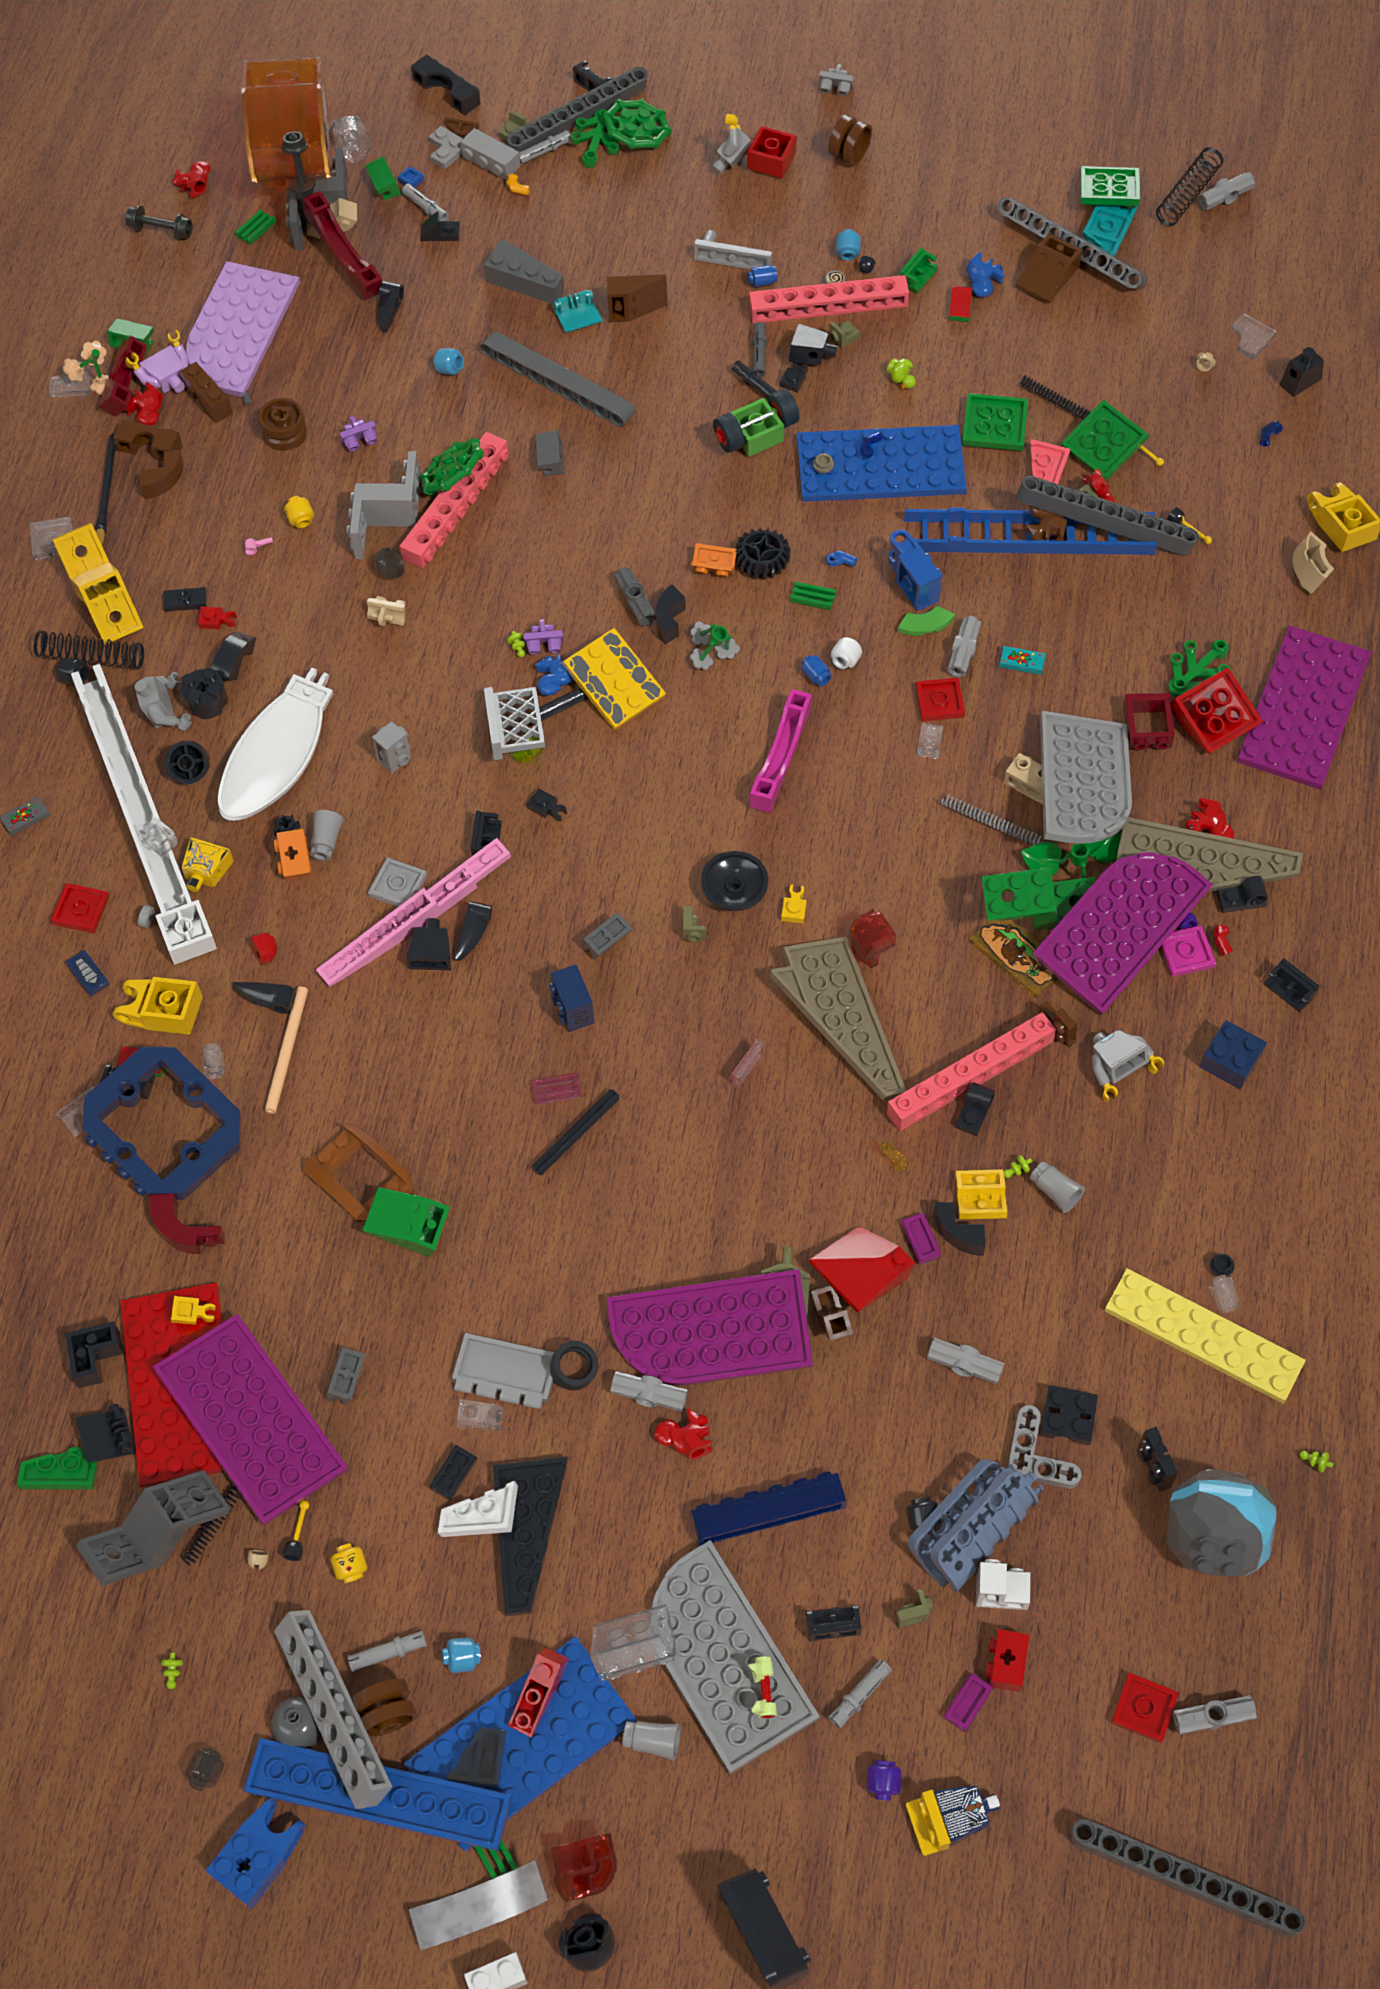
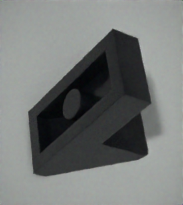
(438, 230)

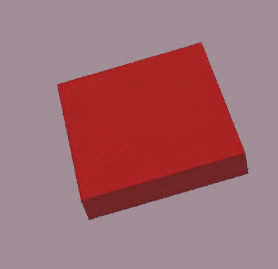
(940, 699)
(80, 908)
(1145, 1707)

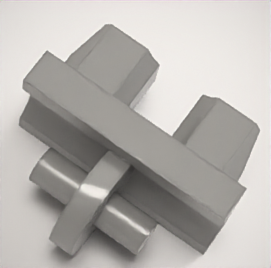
(836, 78)

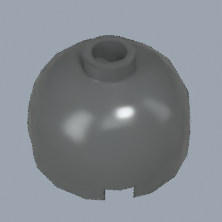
(302, 1732)

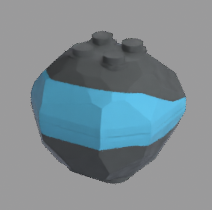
(1221, 1523)

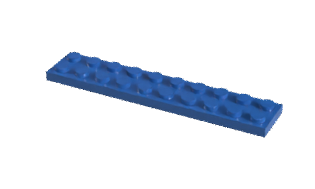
(412, 1804)

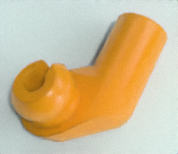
(515, 187)

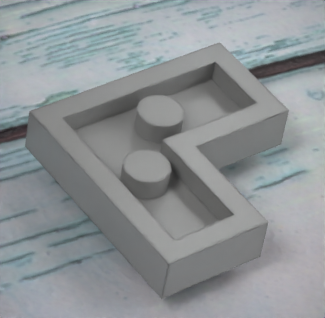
(448, 147)

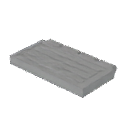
(503, 1368)

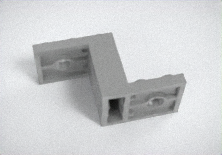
(384, 505)

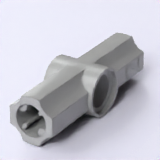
(1226, 191)
(964, 646)
(965, 1360)
(649, 1391)
(1198, 1718)

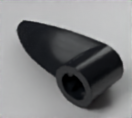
(390, 300)
(474, 925)
(269, 995)

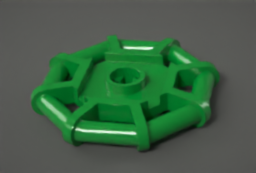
(626, 124)
(451, 466)

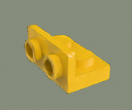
(928, 1824)

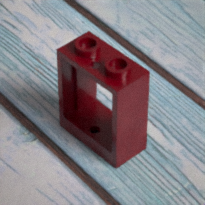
(1144, 704)

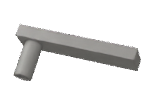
(730, 255)

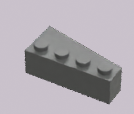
(523, 273)

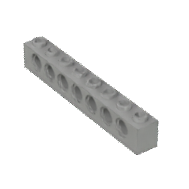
(333, 1709)

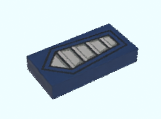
(87, 973)

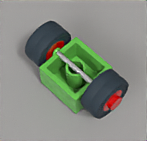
(757, 424)

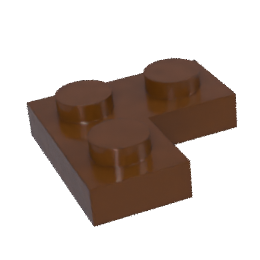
(1063, 1023)

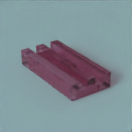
(557, 1092)

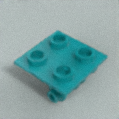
(576, 311)

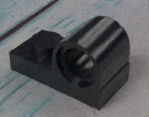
(1247, 896)
(975, 1109)

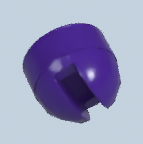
(1189, 921)

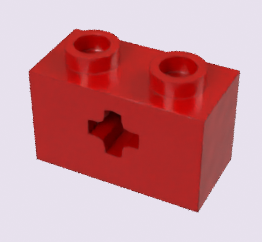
(1015, 1646)

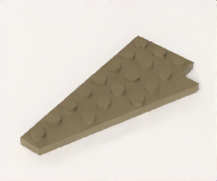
(1217, 858)
(832, 994)

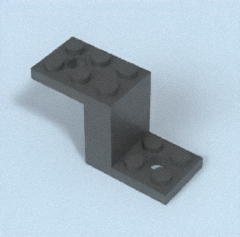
(331, 188)
(153, 1527)

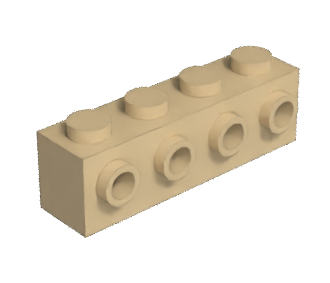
(1025, 777)

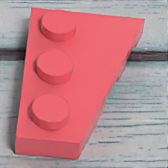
(1048, 460)

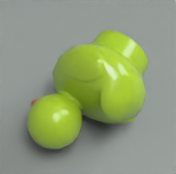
(900, 372)

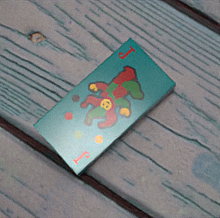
(1022, 660)

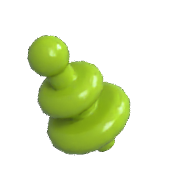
(517, 643)
(1016, 1168)
(1315, 1459)
(171, 1672)

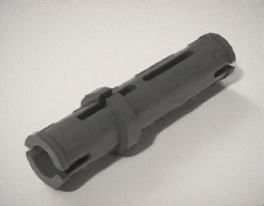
(759, 343)

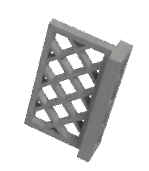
(498, 722)

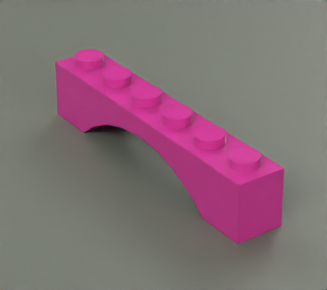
(776, 766)

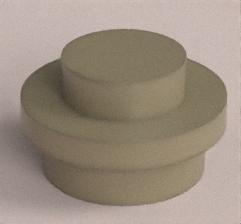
(823, 463)

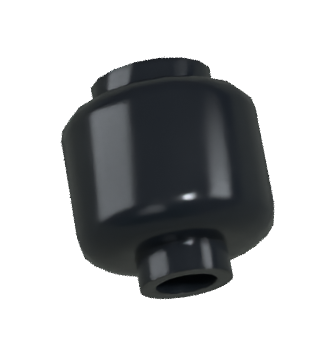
(70, 665)
(919, 1511)

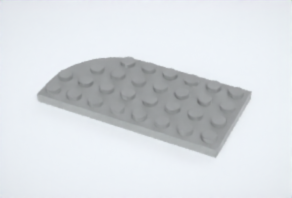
(1084, 777)
(714, 1644)

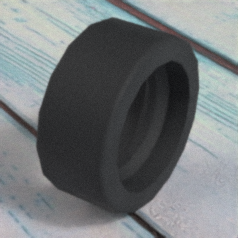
(578, 1347)

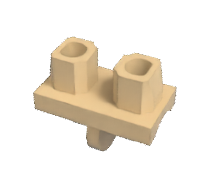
(386, 611)

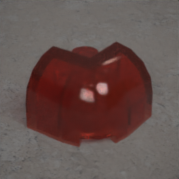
(871, 936)
(584, 1867)

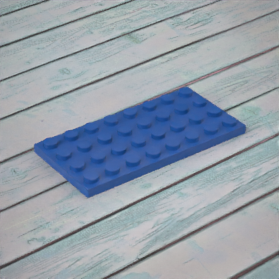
(902, 465)
(574, 1727)

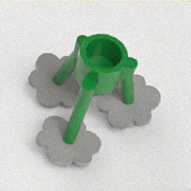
(718, 637)

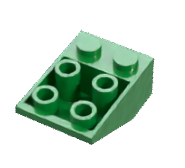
(406, 1220)

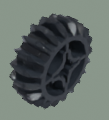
(773, 550)

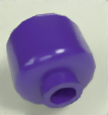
(884, 1779)

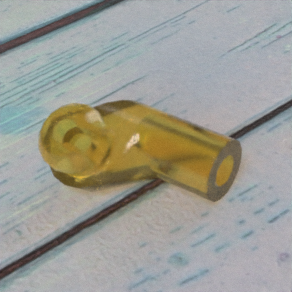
(900, 1161)

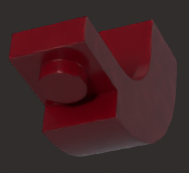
(179, 1236)

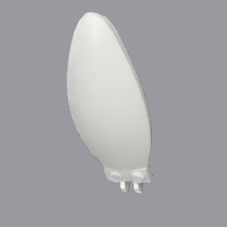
(274, 748)

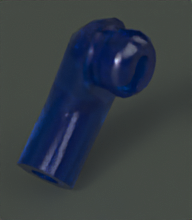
(1273, 426)
(868, 441)

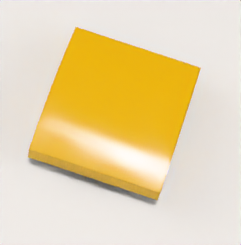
(981, 1194)

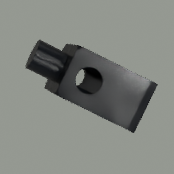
(810, 346)
(1302, 372)
(429, 948)

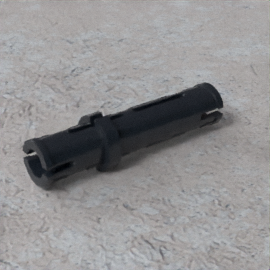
(751, 377)

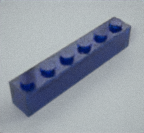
(769, 1508)

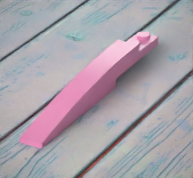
(414, 913)

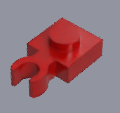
(213, 618)

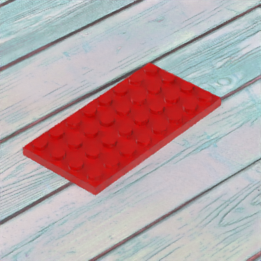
(163, 1435)

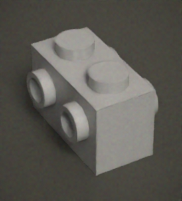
(392, 747)

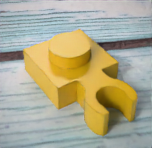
(794, 907)
(187, 1310)

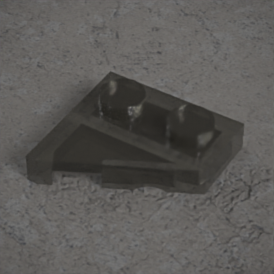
(481, 1759)

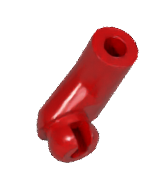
(1220, 933)

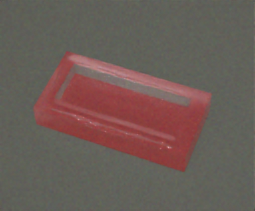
(747, 1064)

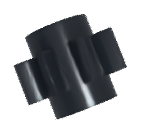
(285, 823)

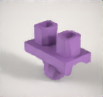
(357, 430)
(542, 635)

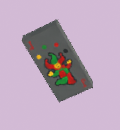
(24, 816)

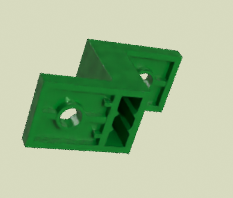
(1033, 896)

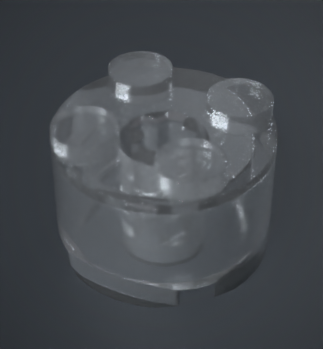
(350, 135)

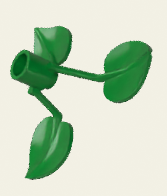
(1049, 855)

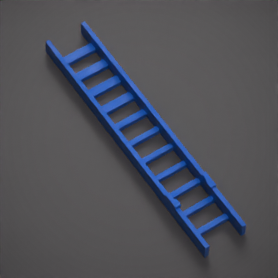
(965, 545)

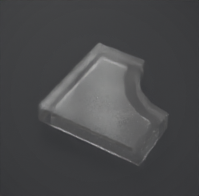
(1253, 335)
(63, 386)
(43, 533)

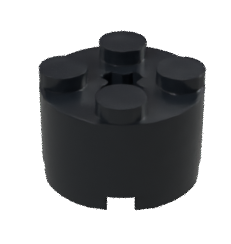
(204, 693)

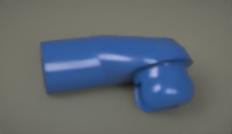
(840, 557)

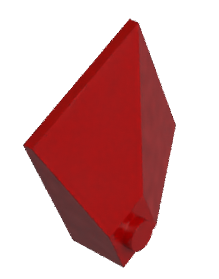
(1215, 711)
(863, 1267)

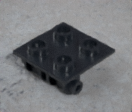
(105, 1435)

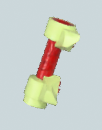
(761, 1672)

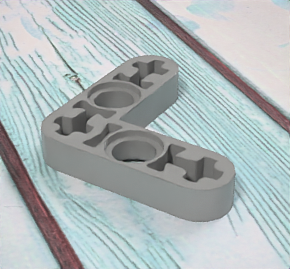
(1034, 1461)

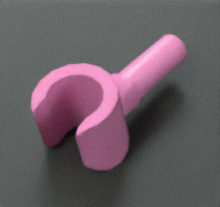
(251, 545)

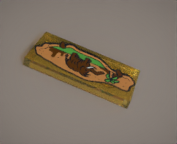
(1011, 951)

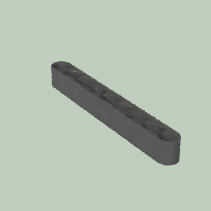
(584, 106)
(1066, 235)
(558, 379)
(1106, 515)
(1200, 1877)

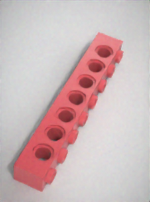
(828, 299)
(452, 505)
(976, 1067)

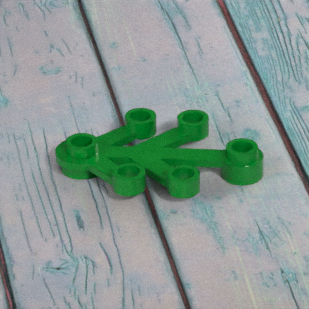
(590, 157)
(1195, 670)

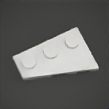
(480, 1516)

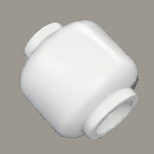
(846, 653)

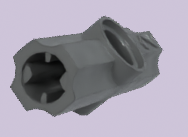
(635, 596)

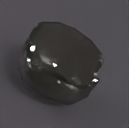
(389, 563)

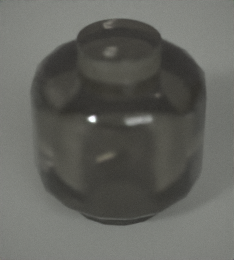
(204, 1769)

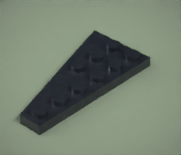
(534, 1513)

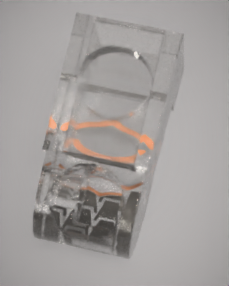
(479, 1415)

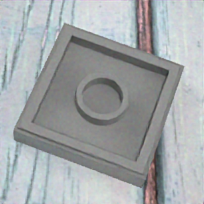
(397, 882)

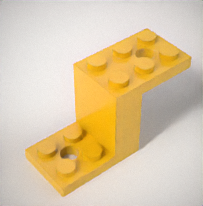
(97, 583)

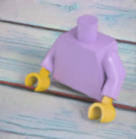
(163, 367)

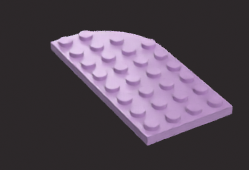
(239, 324)

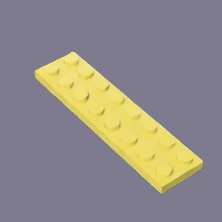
(1205, 1336)

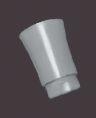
(325, 833)
(1057, 1186)
(653, 1738)

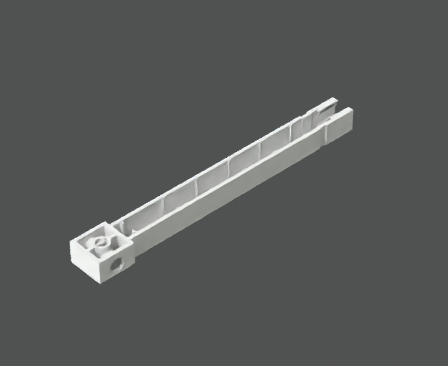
(180, 918)

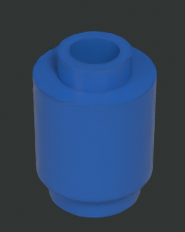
(762, 275)
(816, 670)

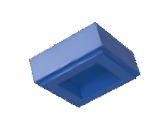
(410, 176)

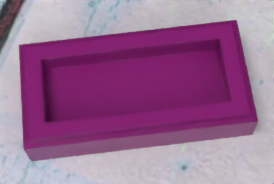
(921, 1238)
(968, 1702)

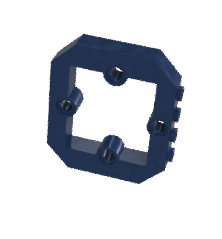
(133, 1074)

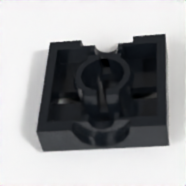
(1068, 1419)
(1161, 1467)

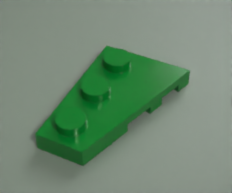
(59, 1471)

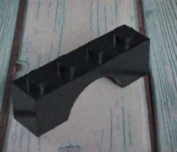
(431, 73)

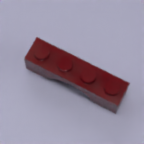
(117, 391)

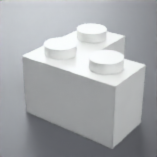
(1001, 1587)
(500, 1974)

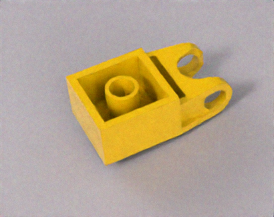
(1344, 517)
(161, 1005)

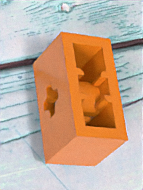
(300, 865)

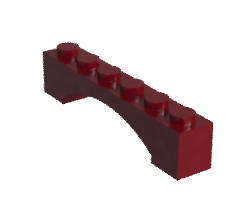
(321, 217)

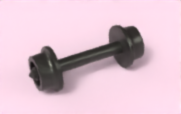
(293, 145)
(181, 227)

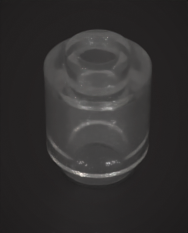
(213, 1061)
(1224, 1294)

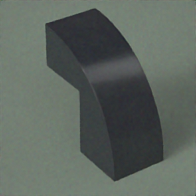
(669, 606)
(230, 654)
(964, 1237)

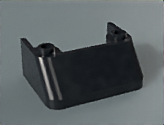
(764, 1929)

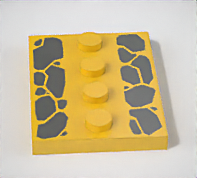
(614, 679)

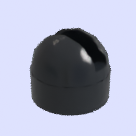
(866, 264)

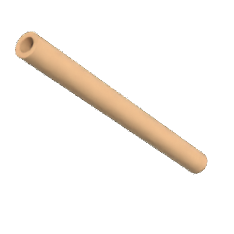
(286, 1050)

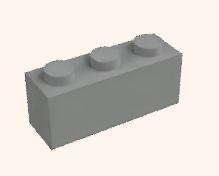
(490, 153)

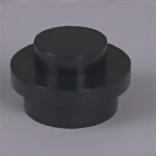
(1222, 1265)

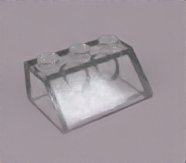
(633, 1643)

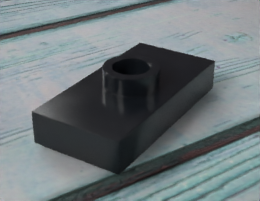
(185, 599)
(453, 1473)

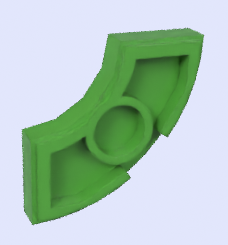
(921, 624)

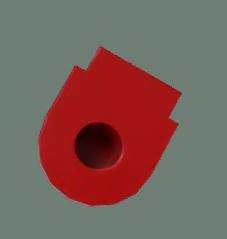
(264, 947)

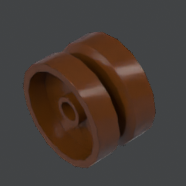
(850, 139)
(282, 424)
(385, 1707)

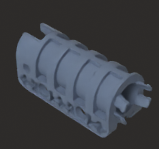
(976, 1523)

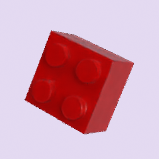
(771, 151)

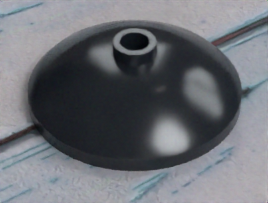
(734, 870)

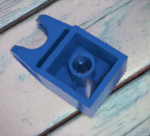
(914, 571)
(261, 1848)

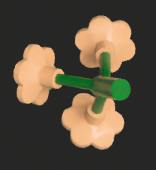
(93, 355)

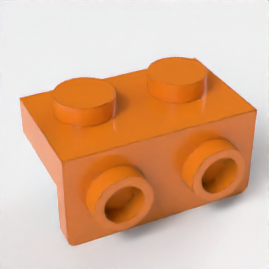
(714, 559)

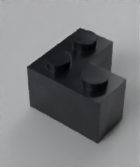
(88, 1347)

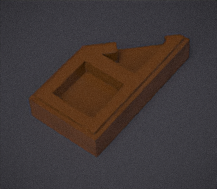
(460, 127)

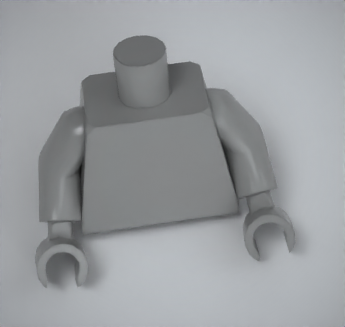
(156, 703)

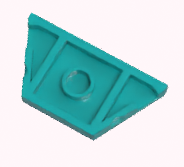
(1109, 226)

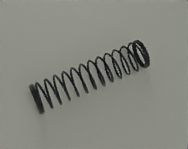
(1190, 186)
(44, 640)

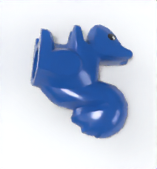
(981, 272)
(558, 676)

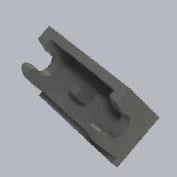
(550, 453)
(606, 935)
(345, 1375)

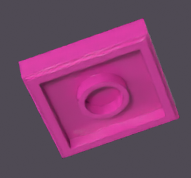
(1187, 951)

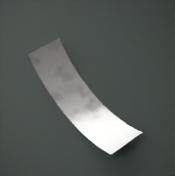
(478, 1906)

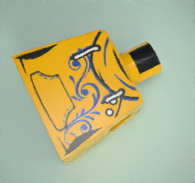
(205, 864)

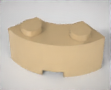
(345, 214)
(1311, 563)

